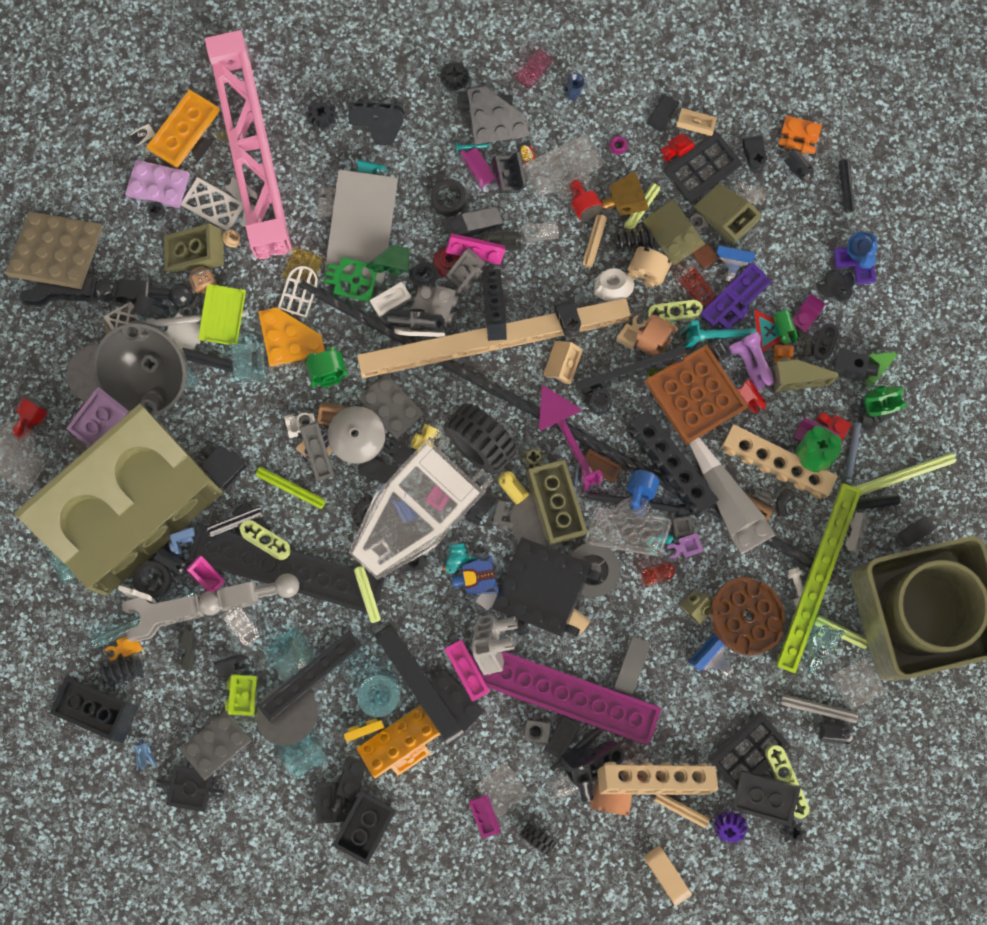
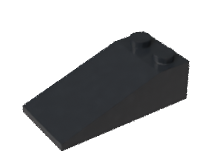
(94, 710)

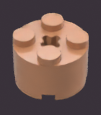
(656, 336)
(610, 803)

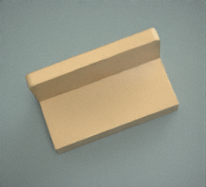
(563, 361)

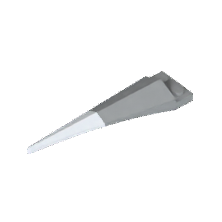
(740, 515)

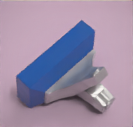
(734, 259)
(711, 656)

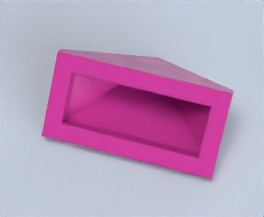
(204, 574)

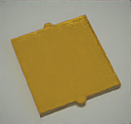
(306, 259)

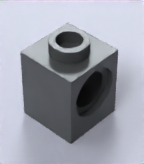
(542, 738)

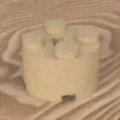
(649, 267)

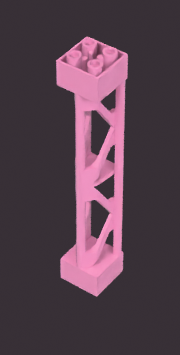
(226, 54)

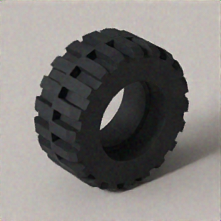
(480, 438)

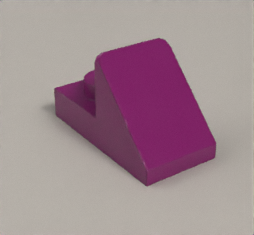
(808, 312)

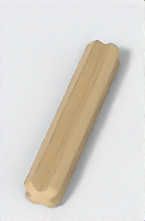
(594, 241)
(682, 810)

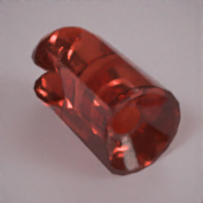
(658, 574)

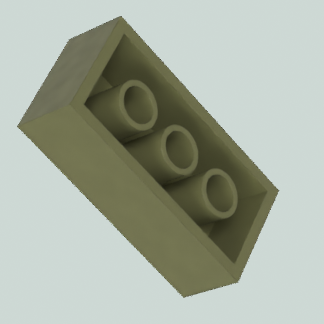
(556, 503)

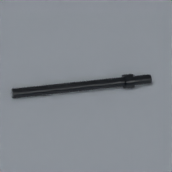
(681, 509)

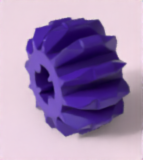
(730, 827)

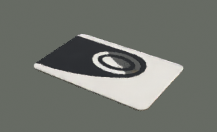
(142, 134)

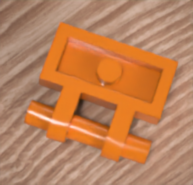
(801, 130)

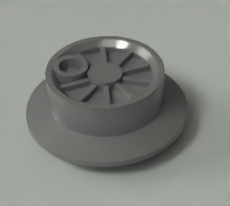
(603, 561)

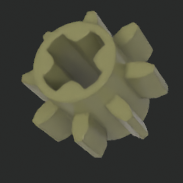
(537, 455)

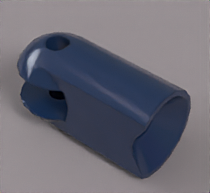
(574, 86)

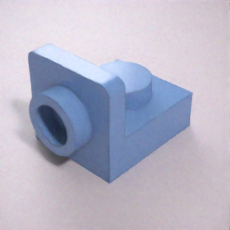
(184, 537)

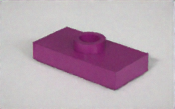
(484, 816)

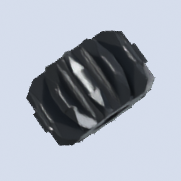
(319, 108)

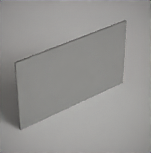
(361, 219)

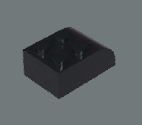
(364, 827)

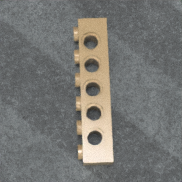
(824, 478)
(705, 776)

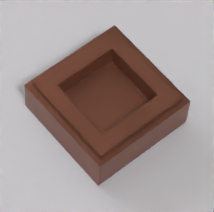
(705, 256)

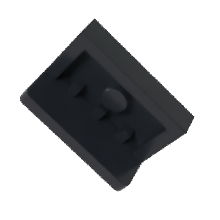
(509, 173)

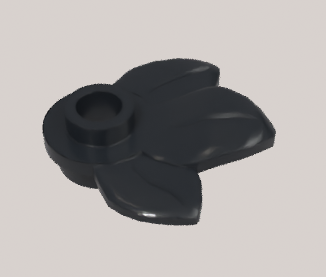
(837, 283)

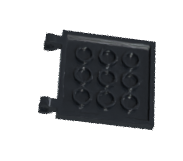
(543, 587)

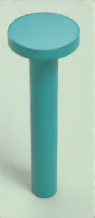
(470, 146)

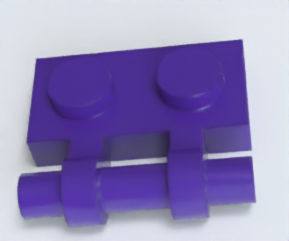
(720, 307)

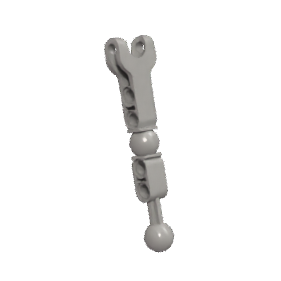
(209, 603)

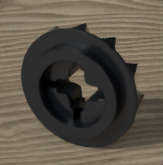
(462, 78)
(420, 270)

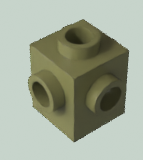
(697, 606)

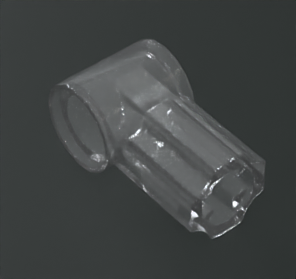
(541, 232)

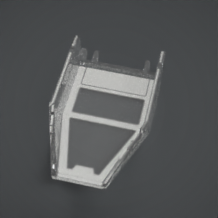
(415, 509)

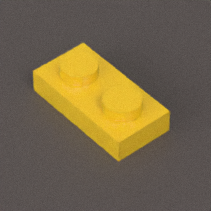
(356, 732)

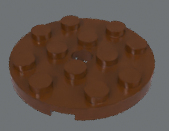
(766, 616)

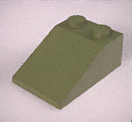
(674, 232)
(194, 248)
(797, 375)

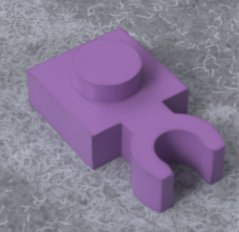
(688, 545)

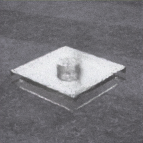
(858, 683)
(503, 789)

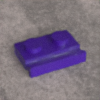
(749, 284)

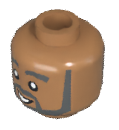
(200, 278)

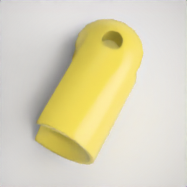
(512, 487)

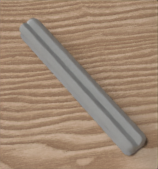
(819, 708)

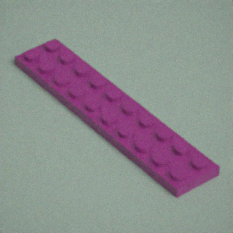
(574, 698)

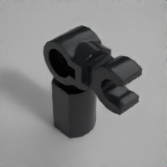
(867, 421)

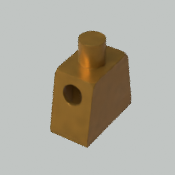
(626, 196)

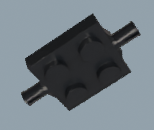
(188, 789)

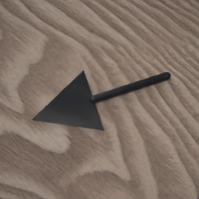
(199, 149)

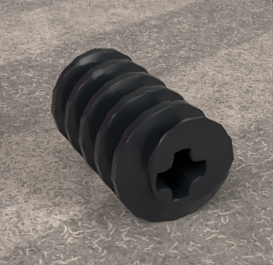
(632, 239)
(119, 671)

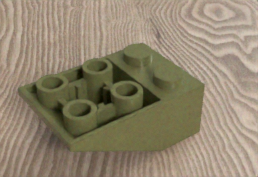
(728, 213)

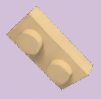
(696, 122)

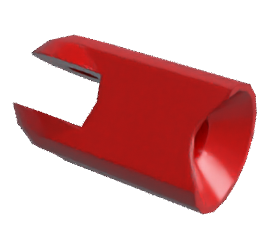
(752, 396)

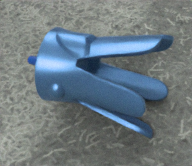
(141, 752)

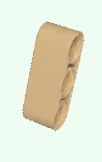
(667, 875)

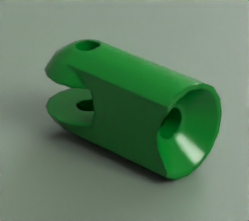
(784, 324)

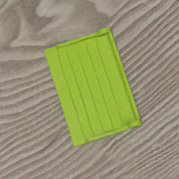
(221, 314)

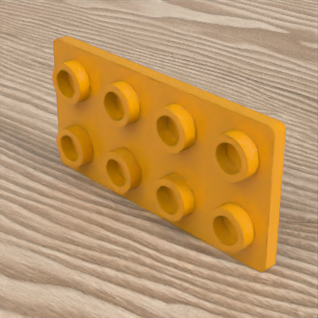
(397, 742)

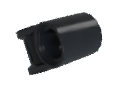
(755, 152)
(567, 315)

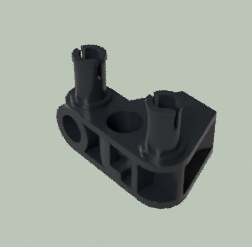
(385, 127)
(582, 761)

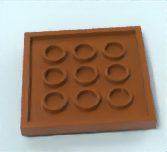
(696, 394)

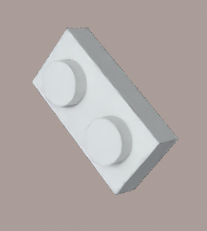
(390, 299)

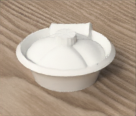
(613, 285)

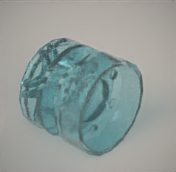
(375, 706)

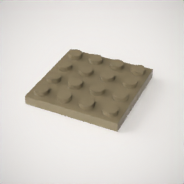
(54, 250)

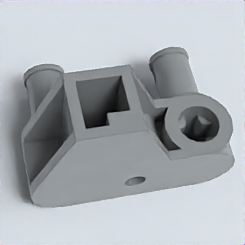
(486, 643)

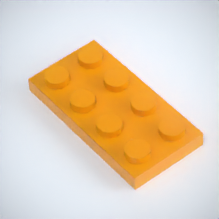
(183, 128)

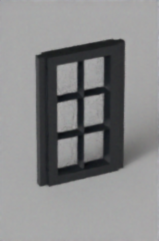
(703, 167)
(747, 749)

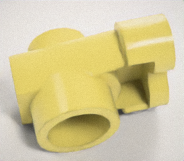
(418, 439)

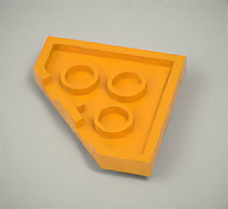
(287, 338)

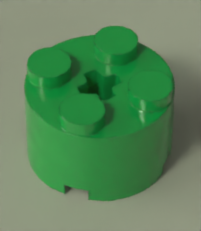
(326, 368)
(818, 449)

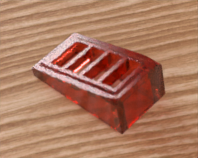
(702, 284)

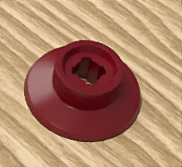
(439, 261)

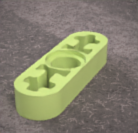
(689, 314)
(264, 532)

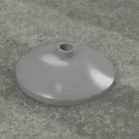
(366, 444)

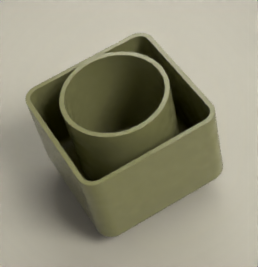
(924, 608)

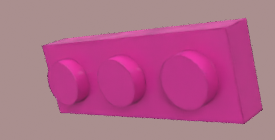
(485, 250)
(467, 670)

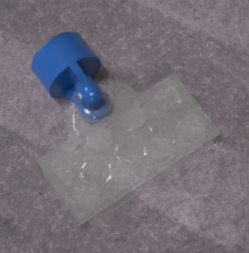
(632, 523)

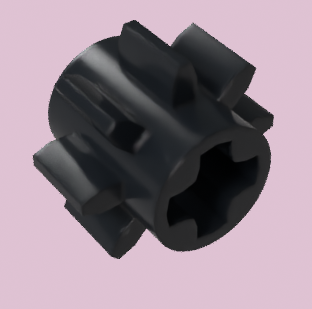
(797, 836)

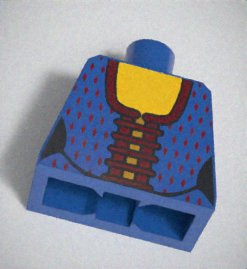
(477, 577)

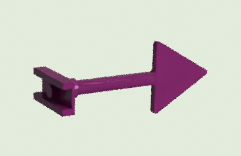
(555, 410)

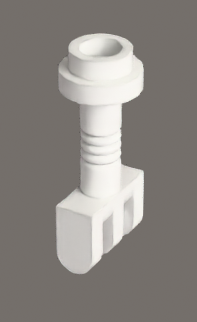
(795, 575)

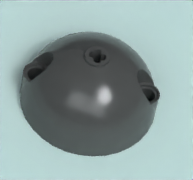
(129, 376)

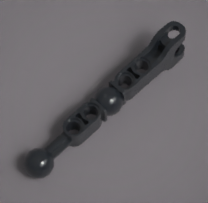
(105, 291)

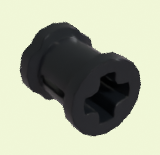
(725, 353)

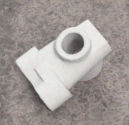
(294, 422)

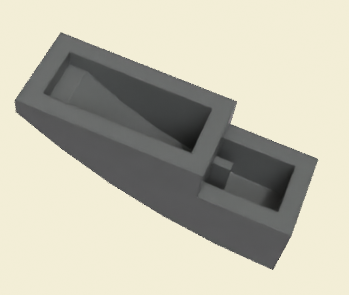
(631, 666)

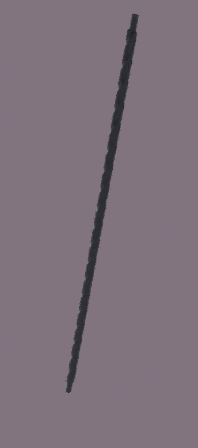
(530, 408)

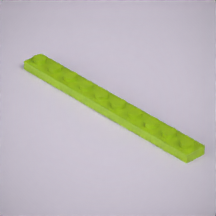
(818, 578)

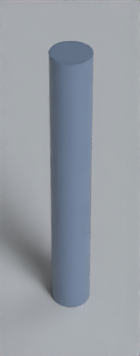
(852, 450)

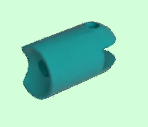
(369, 167)

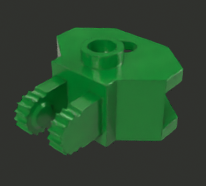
(884, 400)

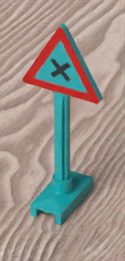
(762, 323)

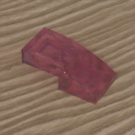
(534, 69)

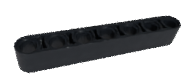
(419, 684)

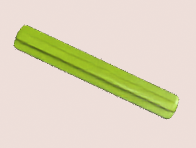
(290, 487)

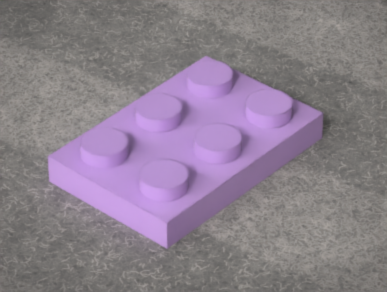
(157, 183)
(96, 417)

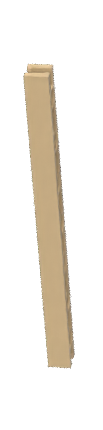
(476, 341)

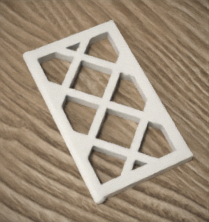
(213, 219)

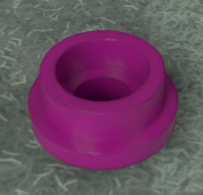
(618, 140)

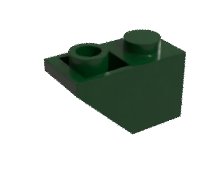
(392, 260)

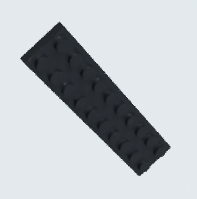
(315, 576)

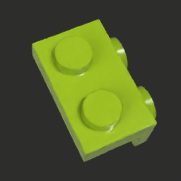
(242, 695)

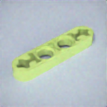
(790, 778)

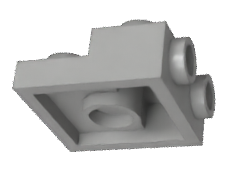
(437, 301)

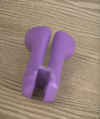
(758, 374)

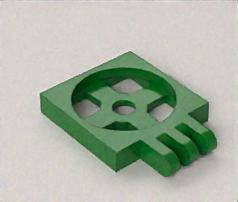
(338, 276)

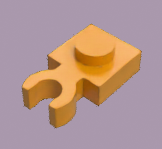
(125, 648)

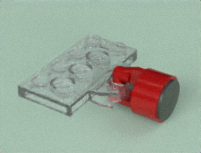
(567, 173)
(17, 459)

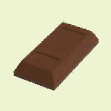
(607, 467)

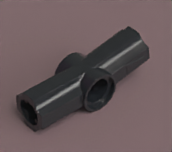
(415, 320)

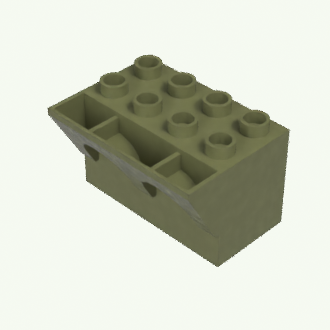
(119, 502)

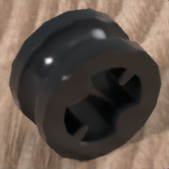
(151, 206)

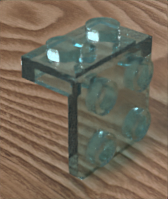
(301, 756)

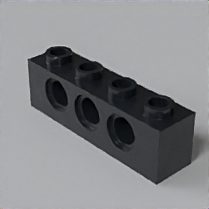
(494, 305)

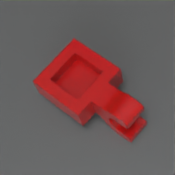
(678, 145)
(835, 423)

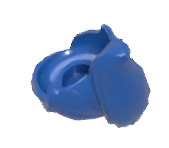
(862, 248)

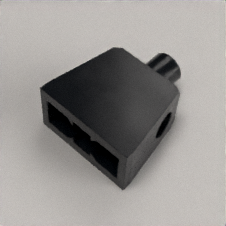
(848, 363)
(222, 465)

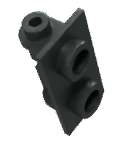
(511, 240)

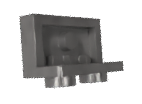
(466, 269)

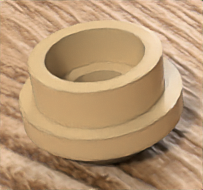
(231, 238)

